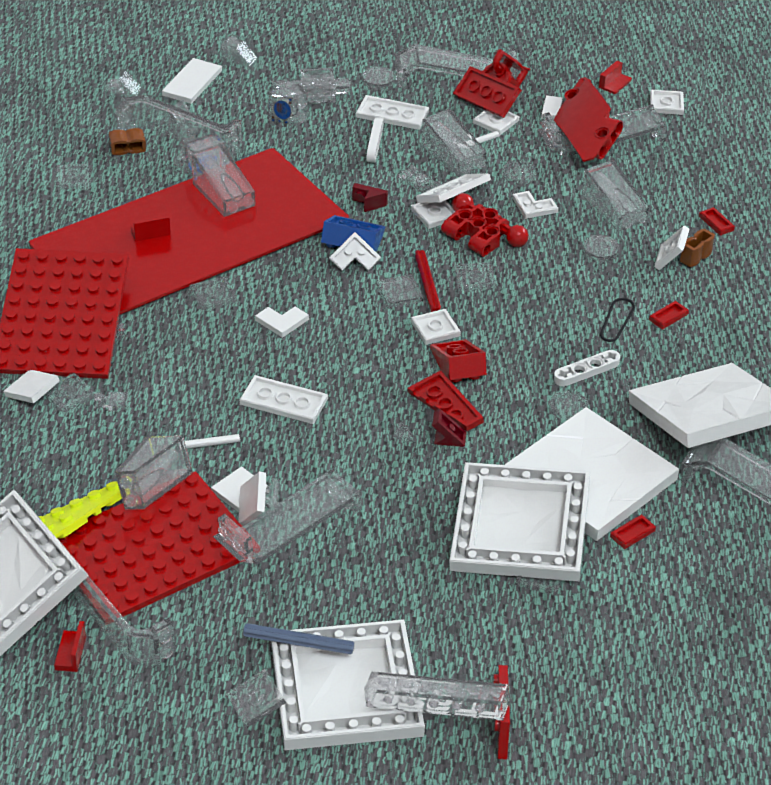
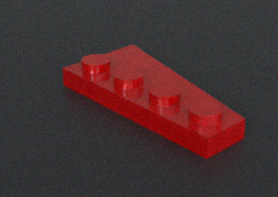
(441, 394)
(499, 725)

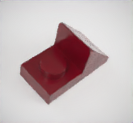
(371, 197)
(447, 430)

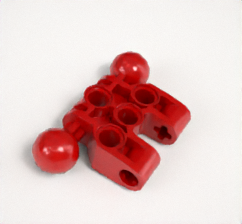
(481, 225)

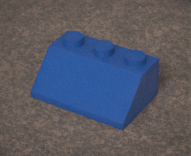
(339, 229)

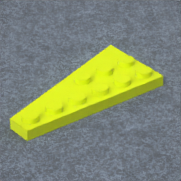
(69, 518)

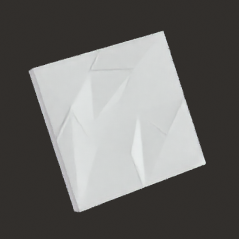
(706, 404)
(620, 468)
(520, 521)
(33, 570)
(327, 687)

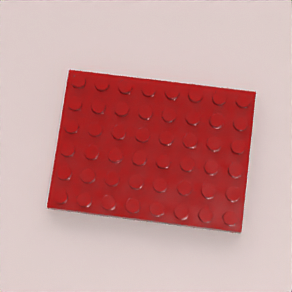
(62, 312)
(153, 550)

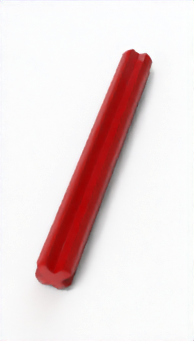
(427, 280)

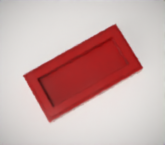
(716, 221)
(668, 315)
(633, 531)

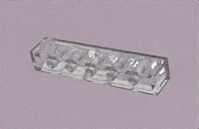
(437, 695)

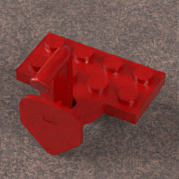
(493, 87)

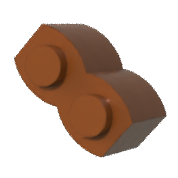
(127, 141)
(697, 247)

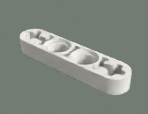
(375, 139)
(566, 375)

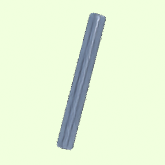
(298, 638)

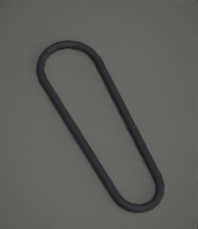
(608, 315)

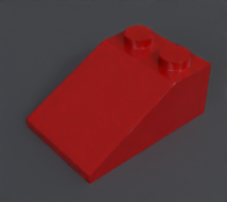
(460, 360)

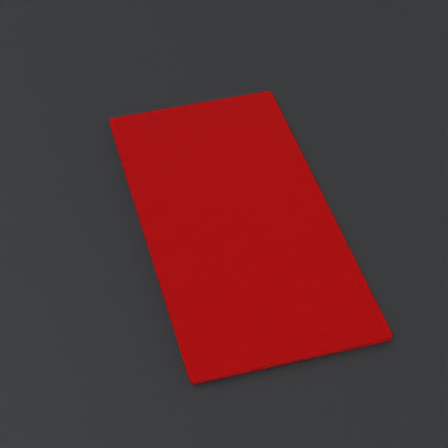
(201, 238)

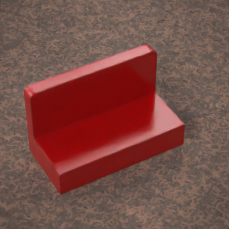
(612, 79)
(151, 228)
(71, 649)

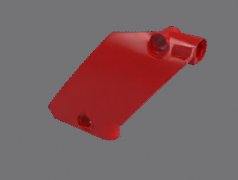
(587, 121)

